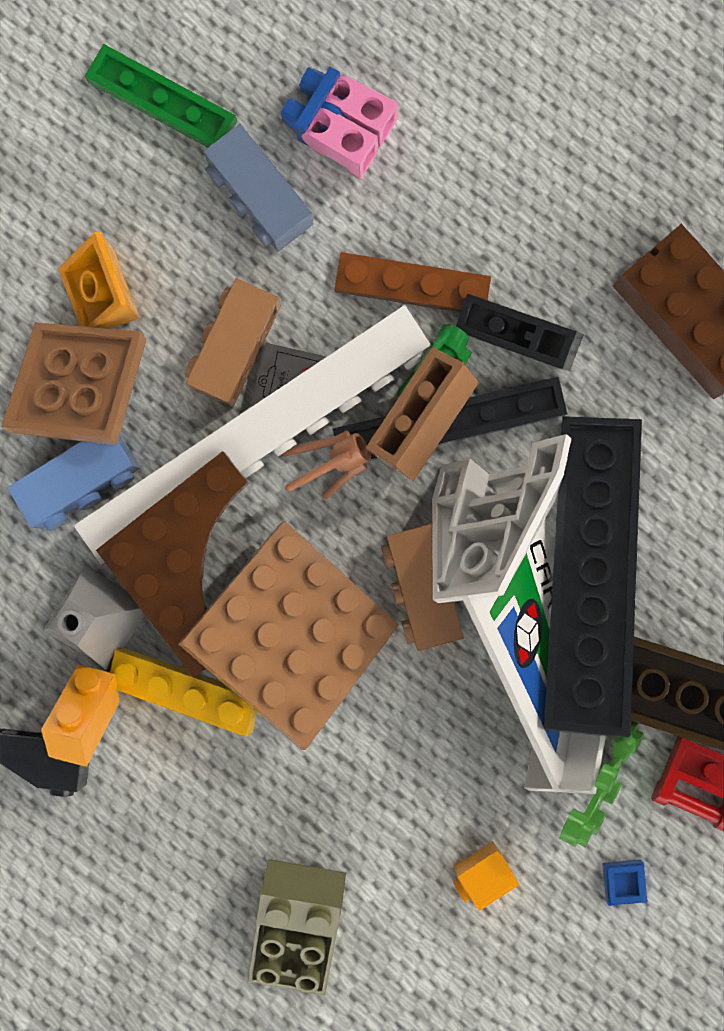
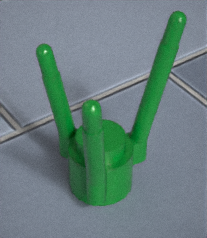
(450, 341)

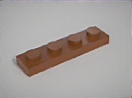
(408, 282)

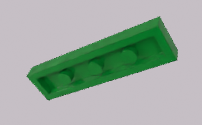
(159, 97)

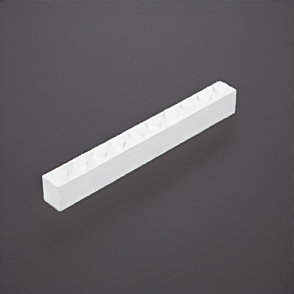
(274, 419)

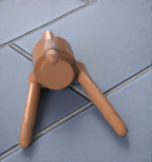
(347, 455)

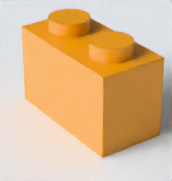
(81, 715)

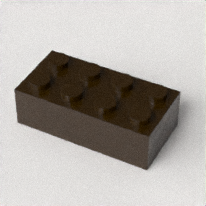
(678, 693)

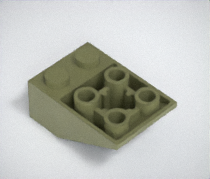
(296, 926)

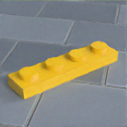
(178, 691)

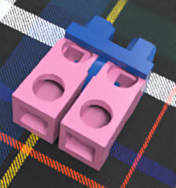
(341, 118)

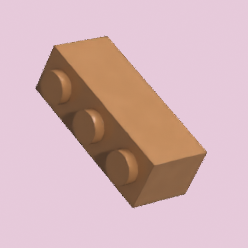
(232, 342)
(423, 413)
(428, 621)

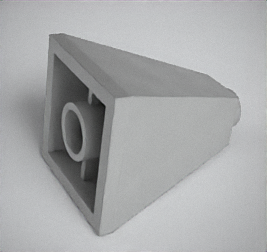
(95, 618)

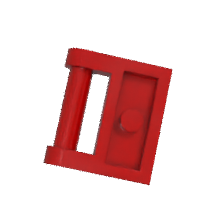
(698, 767)

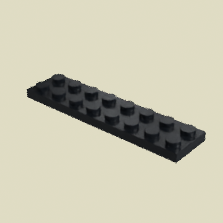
(595, 579)

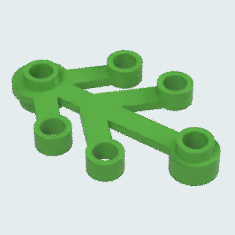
(581, 825)

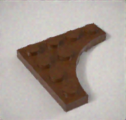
(165, 551)

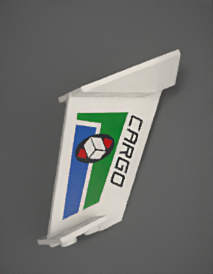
(500, 561)

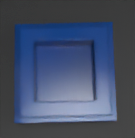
(624, 882)

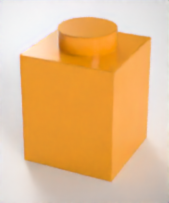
(484, 877)

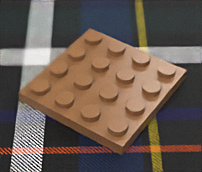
(290, 635)

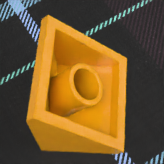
(97, 285)

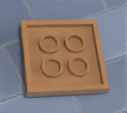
(75, 383)

